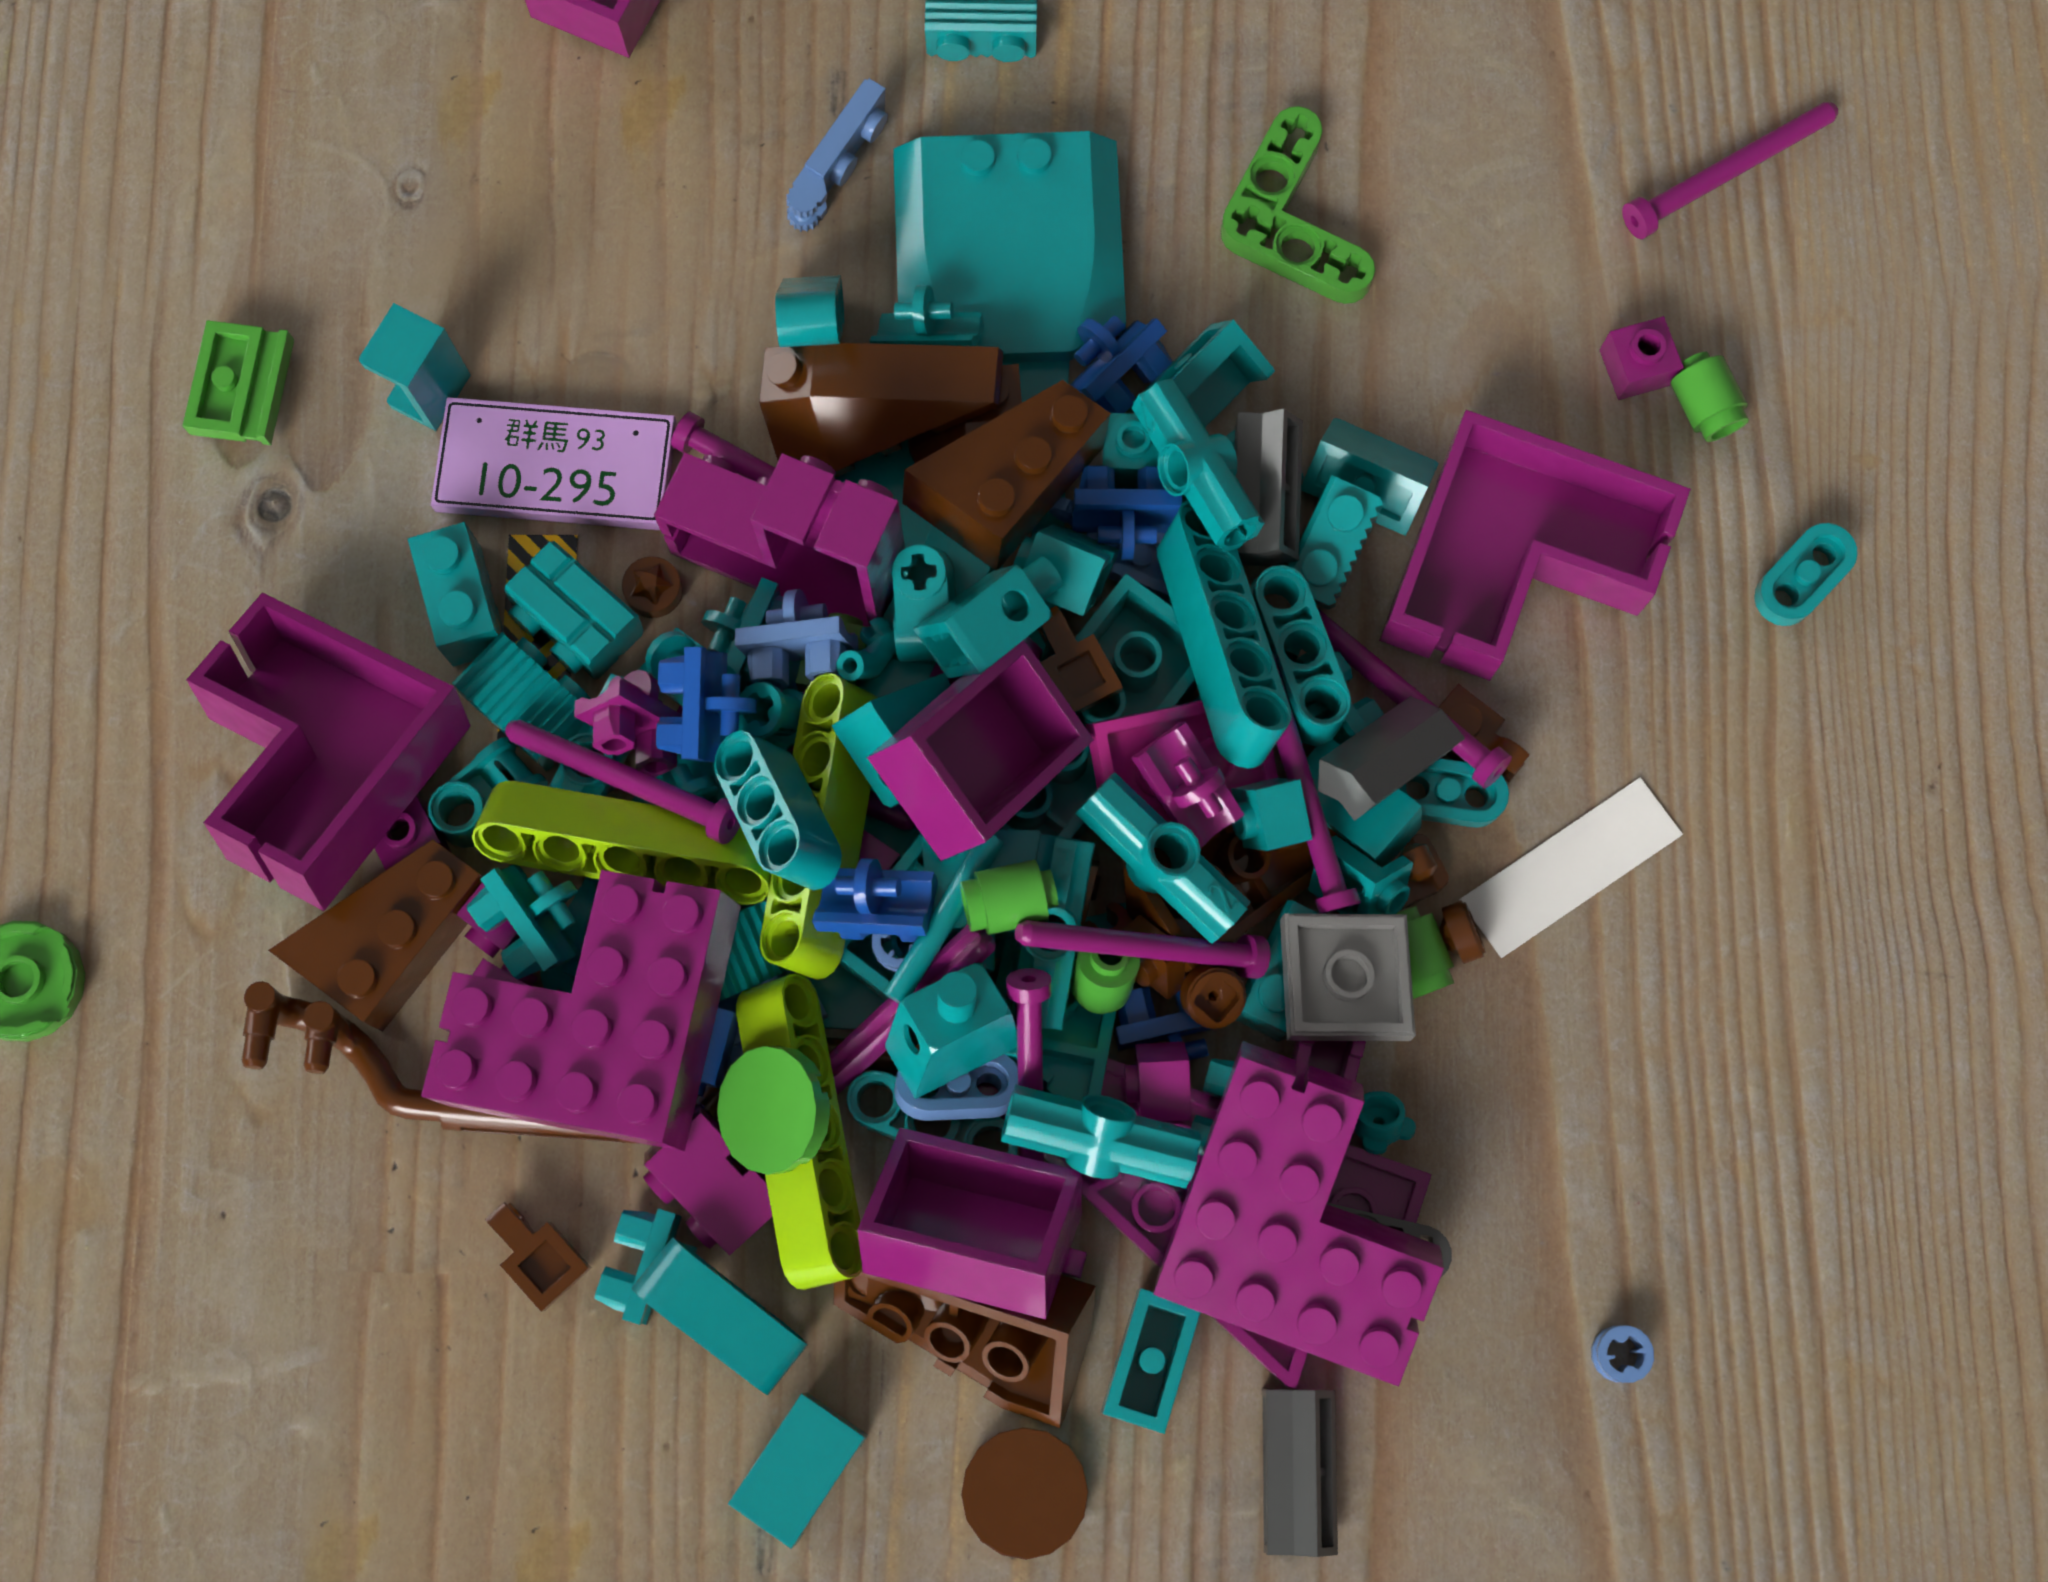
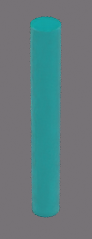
(941, 923)

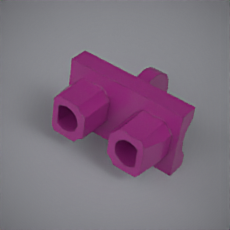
(627, 719)
(1187, 783)

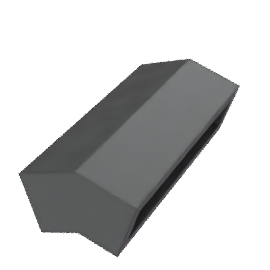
(1270, 474)
(1386, 755)
(1299, 1472)

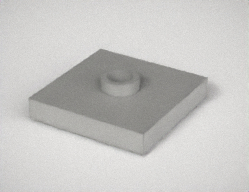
(1347, 977)

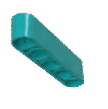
(1223, 641)

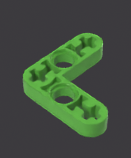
(1269, 212)

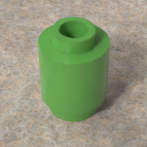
(1710, 396)
(1008, 896)
(1428, 954)
(1103, 981)

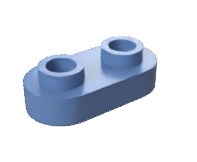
(961, 1096)

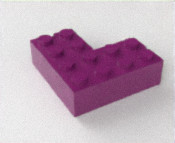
(1518, 512)
(787, 528)
(342, 739)
(619, 1048)
(1267, 1246)

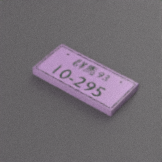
(552, 463)

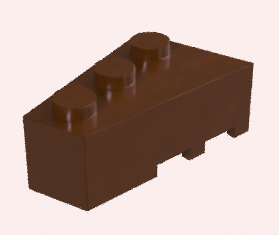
(1008, 472)
(385, 935)

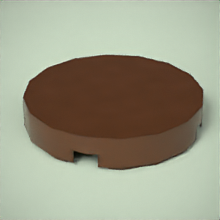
(1024, 1493)

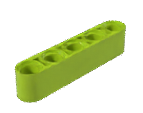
(843, 796)
(596, 833)
(817, 1201)

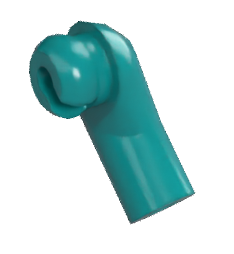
(871, 661)

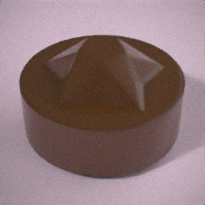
(652, 587)
(1461, 932)
(1213, 996)

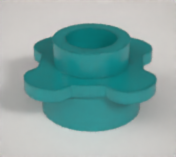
(1389, 1111)

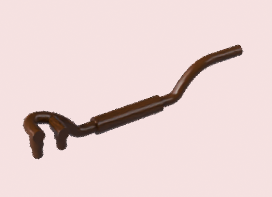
(328, 1028)

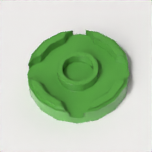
(38, 980)
(773, 1110)

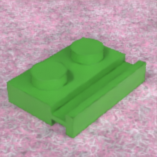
(238, 382)

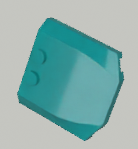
(1014, 233)

